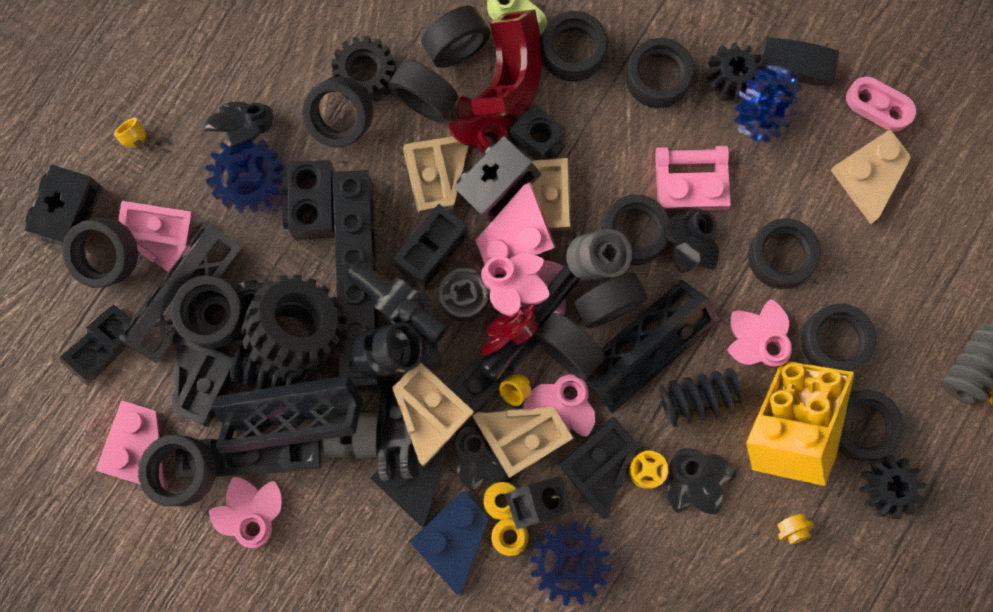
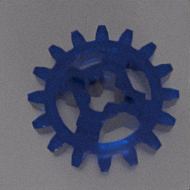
(767, 103)
(245, 159)
(581, 578)

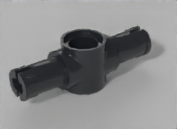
(397, 301)

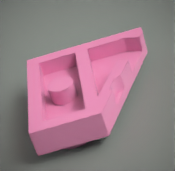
(517, 229)
(158, 231)
(128, 438)

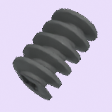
(972, 368)

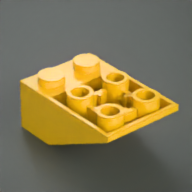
(801, 422)

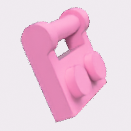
(693, 190)

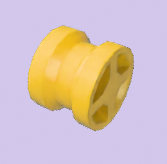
(653, 466)

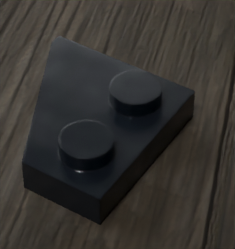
(414, 493)

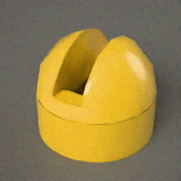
(130, 132)
(518, 393)

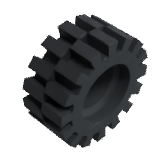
(366, 50)

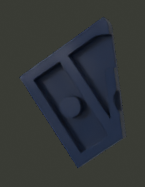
(452, 540)

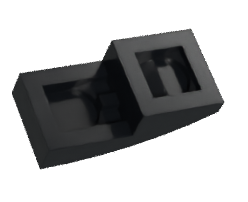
(808, 61)
(98, 347)

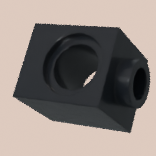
(535, 121)
(538, 502)

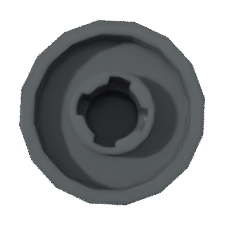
(599, 255)
(362, 443)

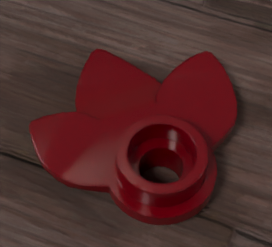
(473, 128)
(516, 327)

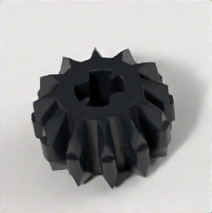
(727, 61)
(889, 501)

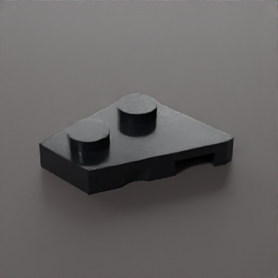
(198, 379)
(600, 465)

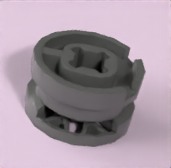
(463, 295)

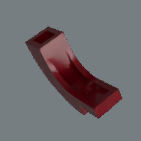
(517, 65)

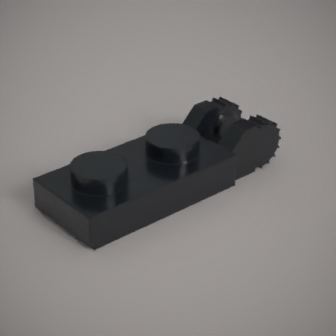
(393, 436)

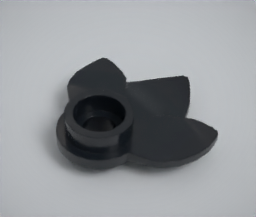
(241, 122)
(692, 240)
(477, 464)
(702, 485)

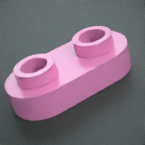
(881, 101)

